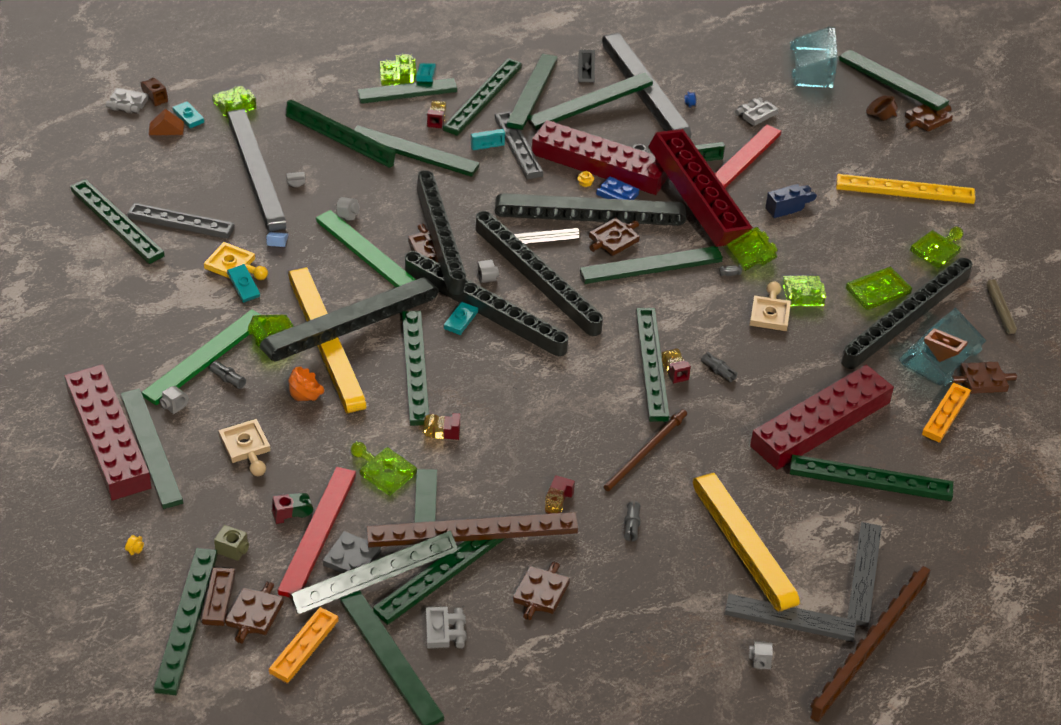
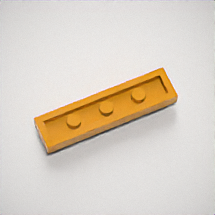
(946, 412)
(303, 645)

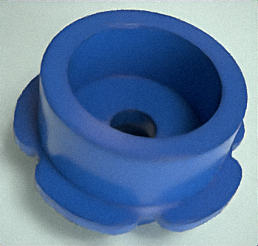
(690, 99)

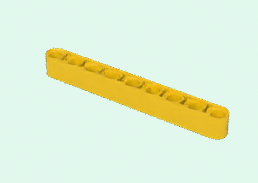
(746, 542)

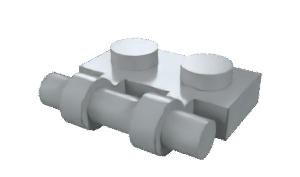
(127, 100)
(756, 111)
(438, 627)

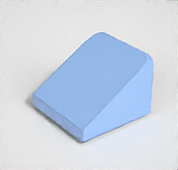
(277, 239)

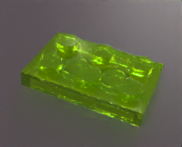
(878, 288)

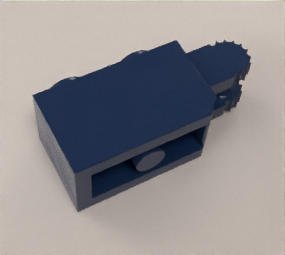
(788, 200)

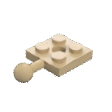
(779, 307)
(238, 451)

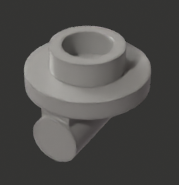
(296, 179)

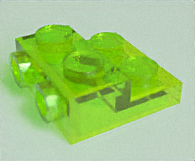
(398, 71)
(235, 99)
(753, 249)
(804, 290)
(267, 325)

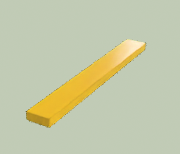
(905, 188)

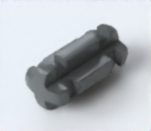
(730, 270)

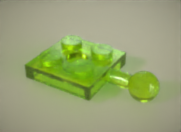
(946, 248)
(386, 459)

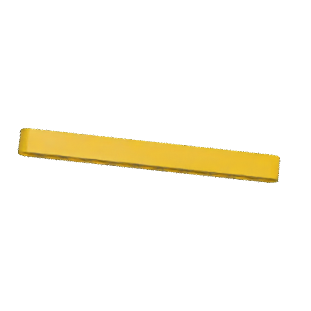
(331, 351)

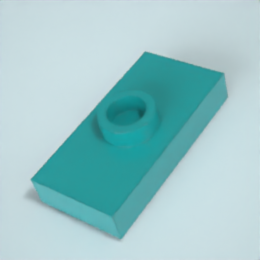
(426, 72)
(188, 114)
(487, 139)
(243, 283)
(460, 318)

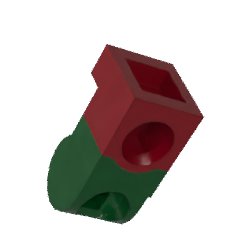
(291, 506)

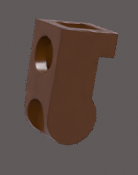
(155, 90)

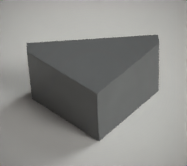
(586, 66)

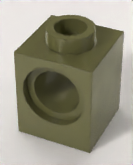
(231, 542)

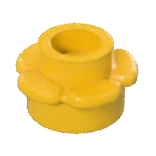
(585, 179)
(134, 545)

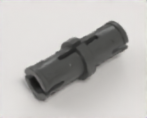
(719, 367)
(232, 377)
(632, 521)

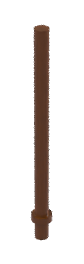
(674, 421)

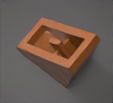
(166, 124)
(944, 345)

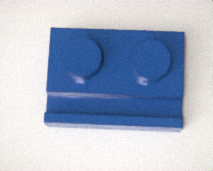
(617, 189)

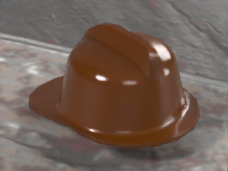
(883, 108)

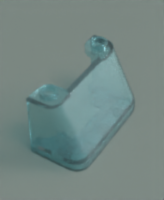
(815, 58)
(922, 360)

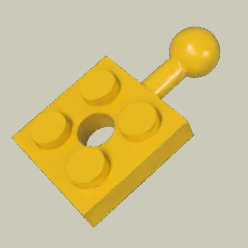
(219, 261)

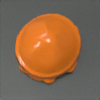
(304, 385)

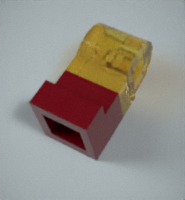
(436, 112)
(675, 363)
(442, 427)
(558, 491)

